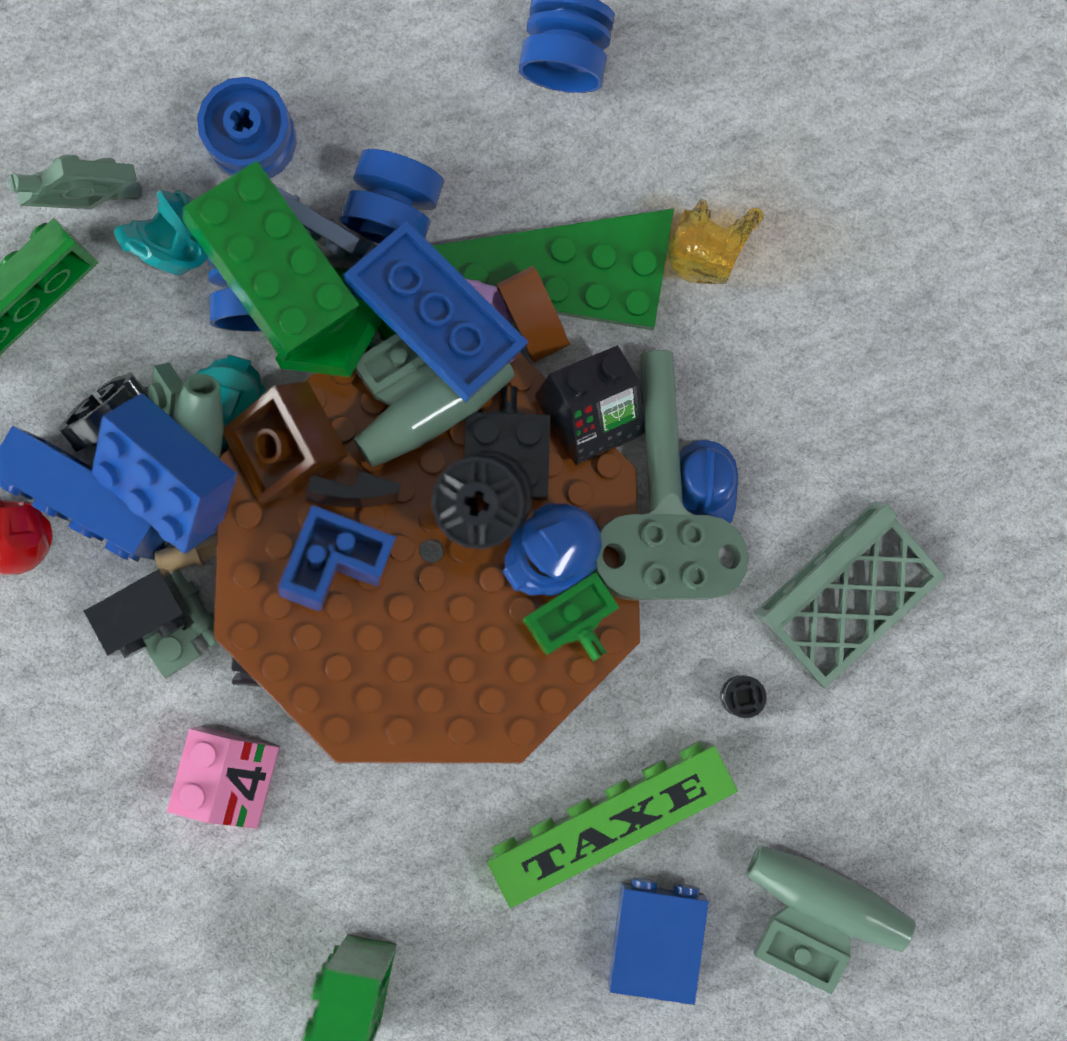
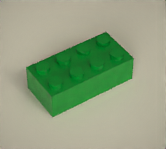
(269, 260)
(351, 991)

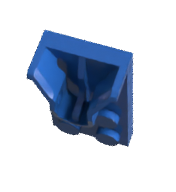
(435, 311)

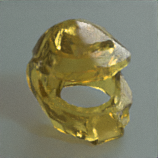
(706, 251)

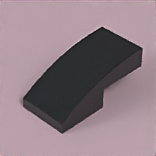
(367, 491)

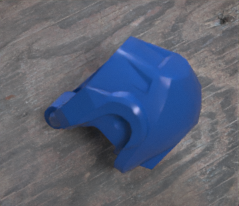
(560, 543)

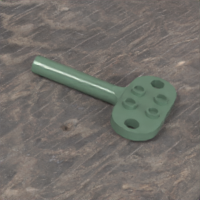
(668, 548)

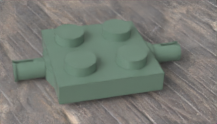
(76, 183)

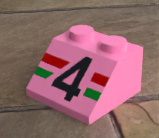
(223, 778)

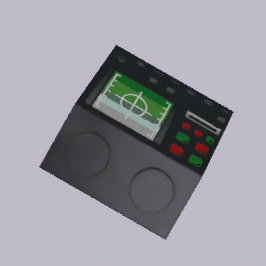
(594, 404)

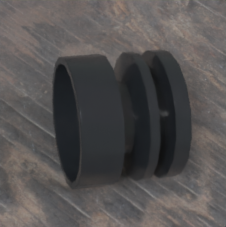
(504, 486)

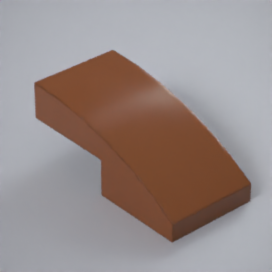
(533, 313)

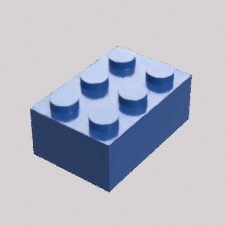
(162, 472)

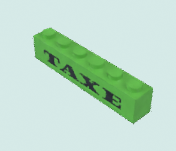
(610, 824)

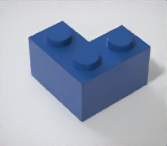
(332, 546)

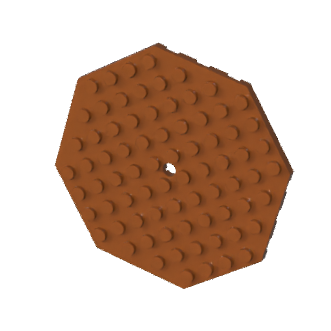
(438, 650)

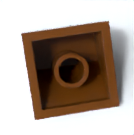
(283, 441)

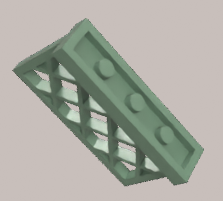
(835, 562)

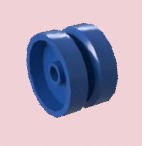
(247, 123)

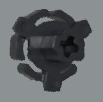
(85, 420)

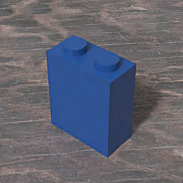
(658, 941)

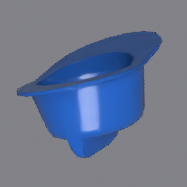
(709, 479)

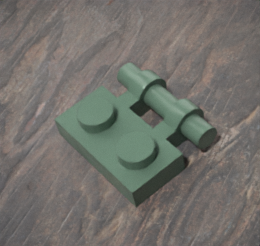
(179, 648)

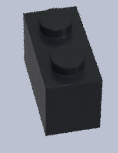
(138, 613)

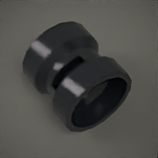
(736, 694)

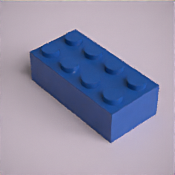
(70, 491)

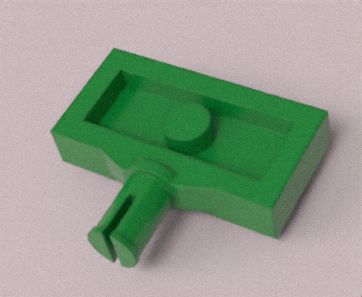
(573, 617)

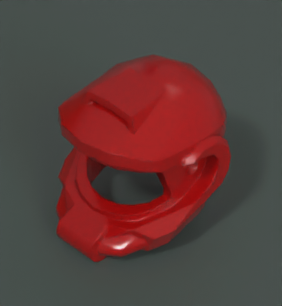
(23, 537)

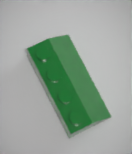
(38, 278)

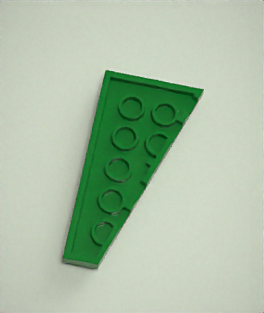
(589, 268)

